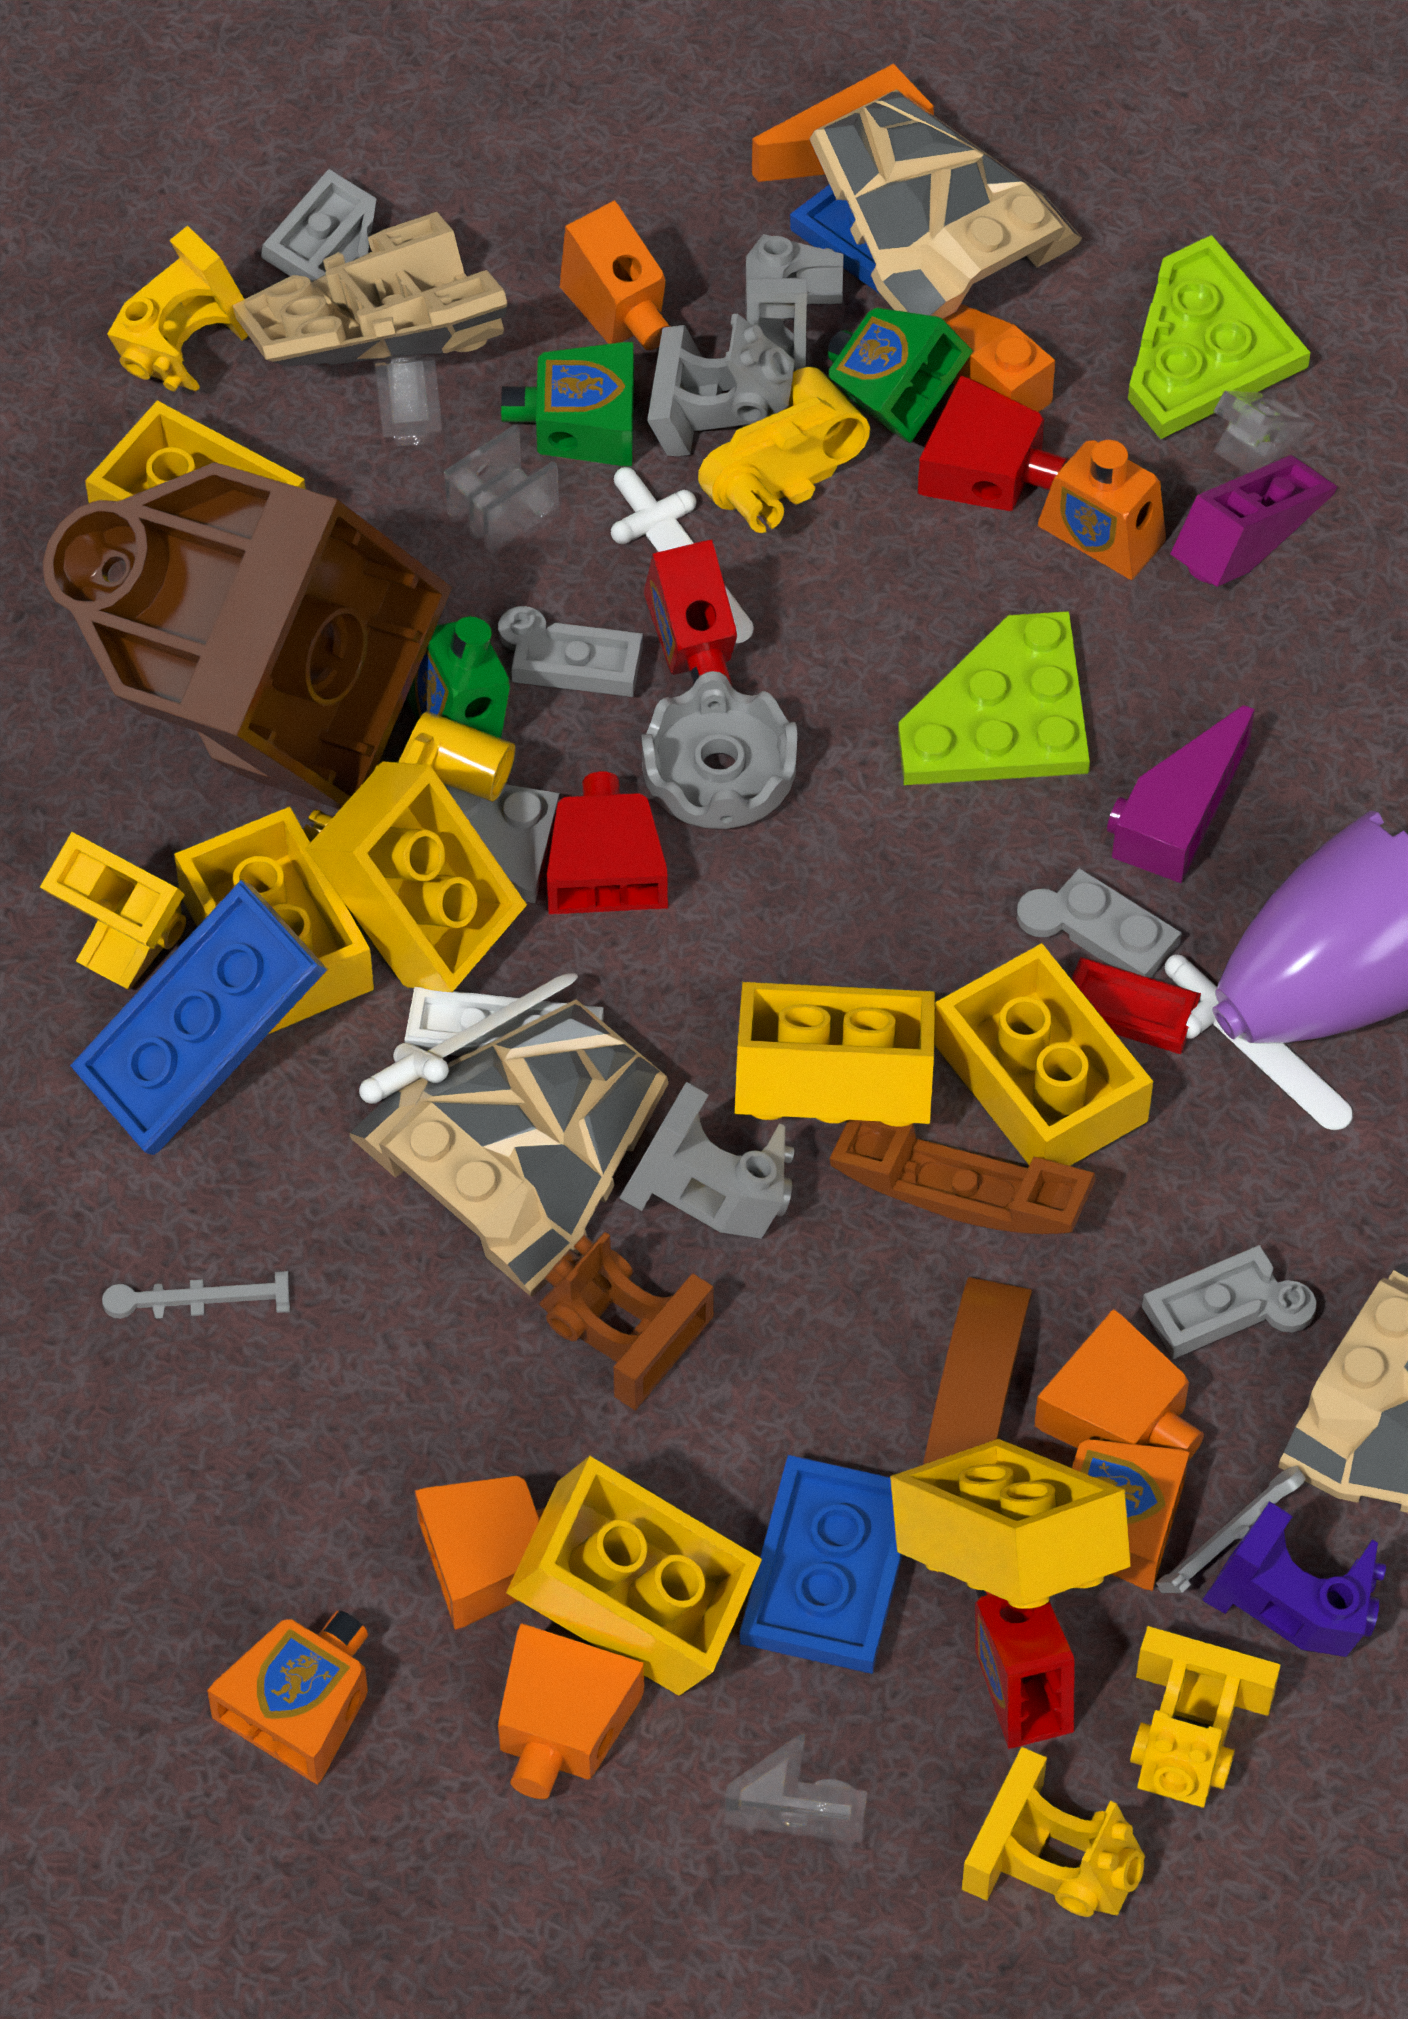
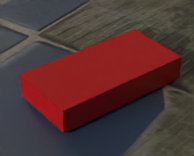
(1137, 1004)

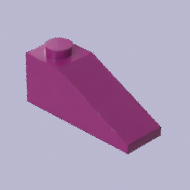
(1248, 518)
(1178, 799)

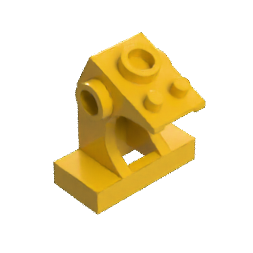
(171, 308)
(132, 909)
(1204, 1687)
(1019, 1830)

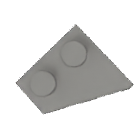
(326, 221)
(515, 831)

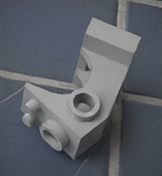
(781, 283)
(690, 387)
(709, 1181)

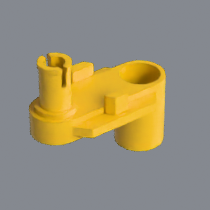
(785, 451)
(457, 754)

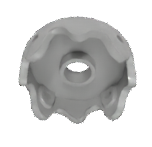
(712, 721)

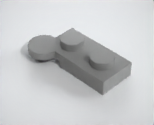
(570, 654)
(1100, 923)
(1226, 1301)

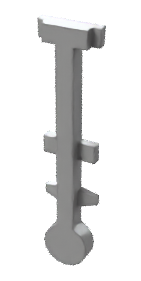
(121, 1300)
(1280, 1486)

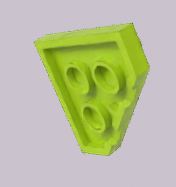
(1206, 337)
(1002, 710)

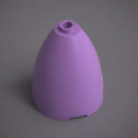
(1325, 944)

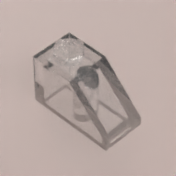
(407, 398)

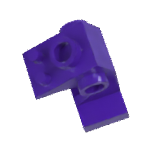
(1292, 1602)

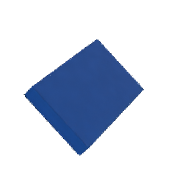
(198, 1017)

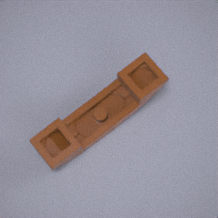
(960, 1183)
(978, 1367)

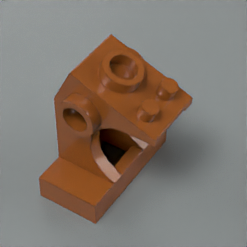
(667, 1327)

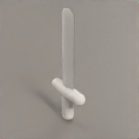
(661, 527)
(1273, 1058)
(415, 1062)

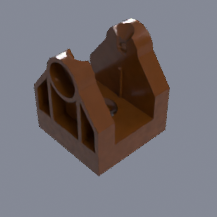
(253, 621)

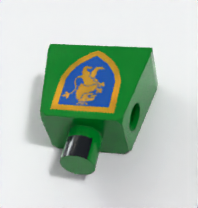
(897, 366)
(579, 403)
(462, 677)

